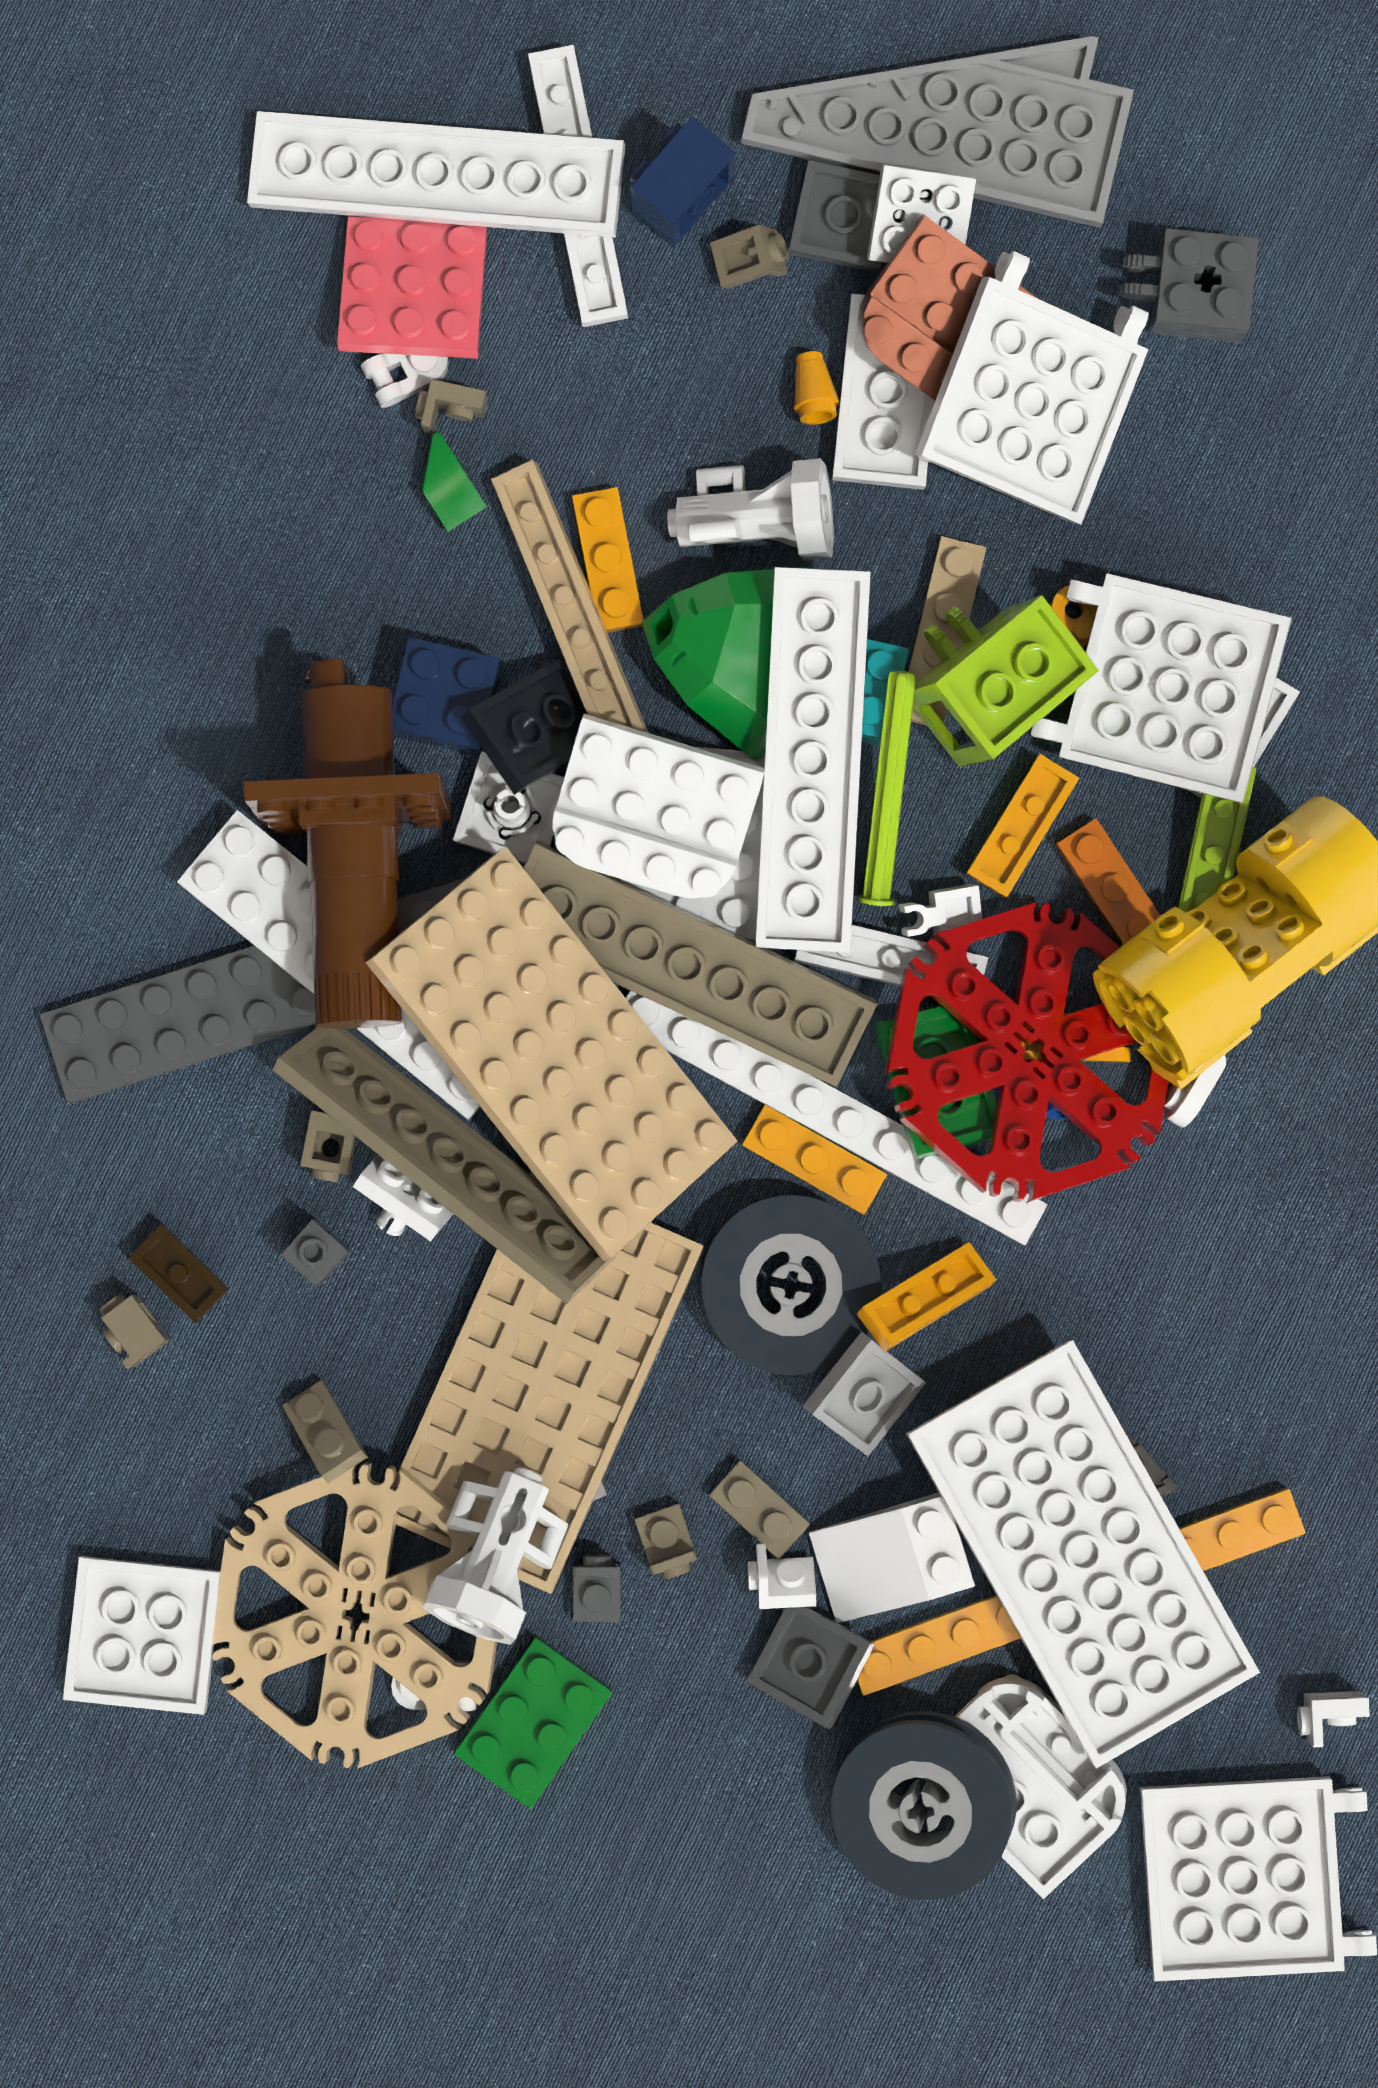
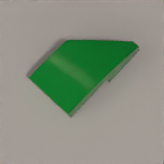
(448, 486)

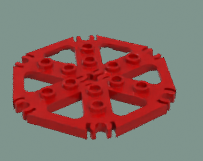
(999, 1059)

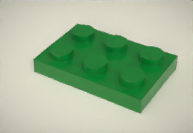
(935, 1035)
(533, 1722)

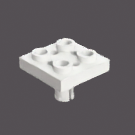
(901, 191)
(481, 827)
(401, 1200)

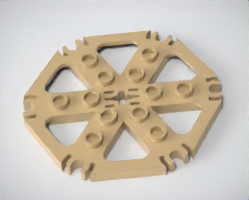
(315, 1630)

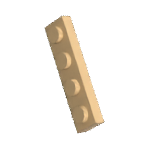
(951, 584)

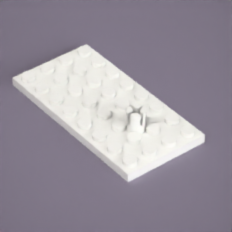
(1083, 1553)

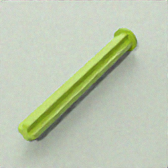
(888, 789)

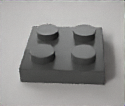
(836, 216)
(810, 1664)

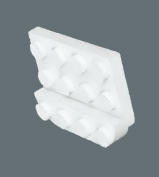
(654, 809)
(1061, 1798)

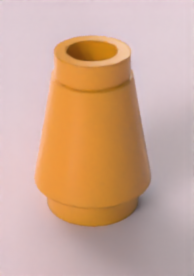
(814, 391)

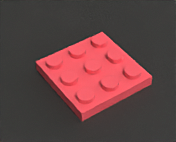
(412, 288)

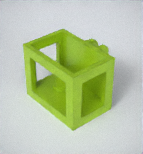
(1000, 677)

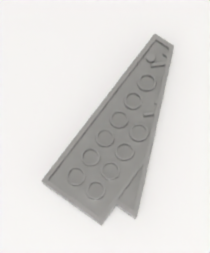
(1010, 118)

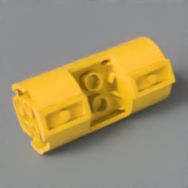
(1202, 976)

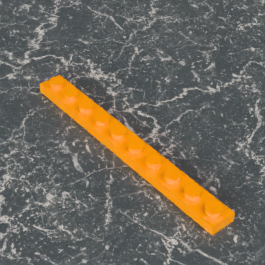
(988, 1626)

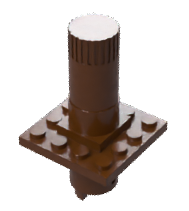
(351, 821)

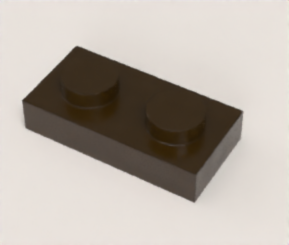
(179, 1273)

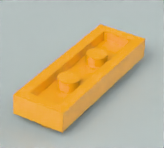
(608, 558)
(1022, 826)
(814, 1159)
(926, 1297)

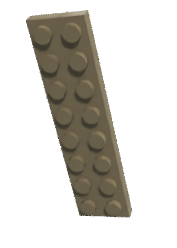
(706, 969)
(442, 1157)

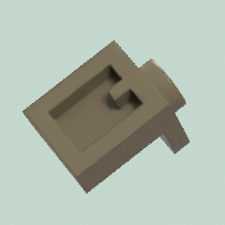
(749, 256)
(458, 401)
(666, 1541)

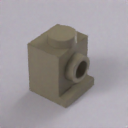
(320, 1129)
(132, 1328)

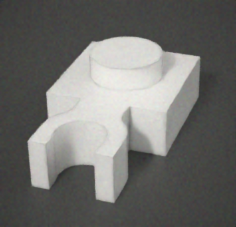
(947, 910)

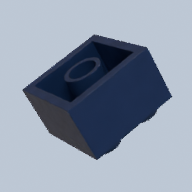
(681, 180)
(437, 689)

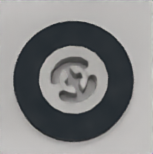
(800, 1229)
(883, 1829)

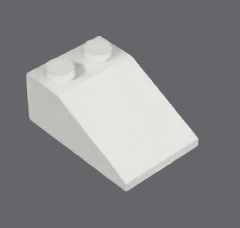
(891, 1558)

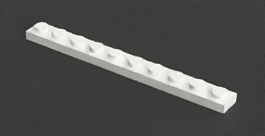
(834, 1117)

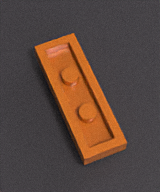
(1108, 881)

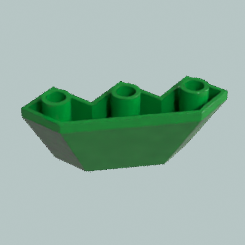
(718, 652)

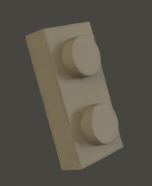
(324, 1431)
(759, 1509)

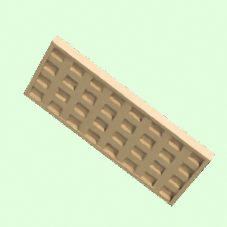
(552, 1052)
(547, 1385)

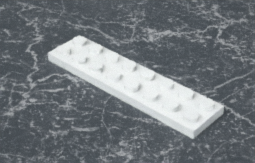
(436, 174)
(812, 759)
(268, 901)

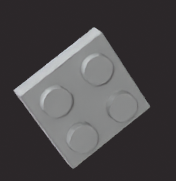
(864, 1394)

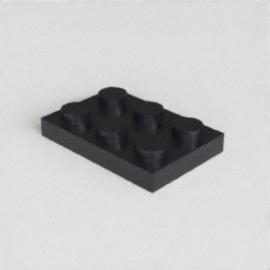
(529, 725)

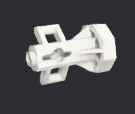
(788, 510)
(483, 1586)

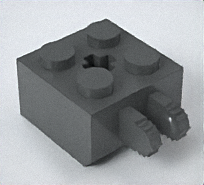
(1179, 305)

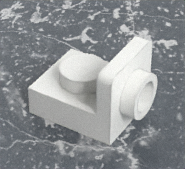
(782, 1581)
(1337, 1707)

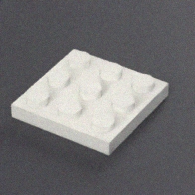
(142, 1635)

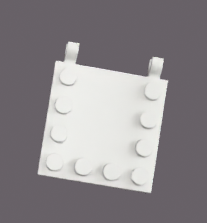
(1033, 395)
(1174, 687)
(1246, 1878)

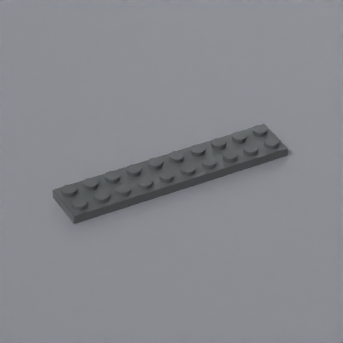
(186, 1016)

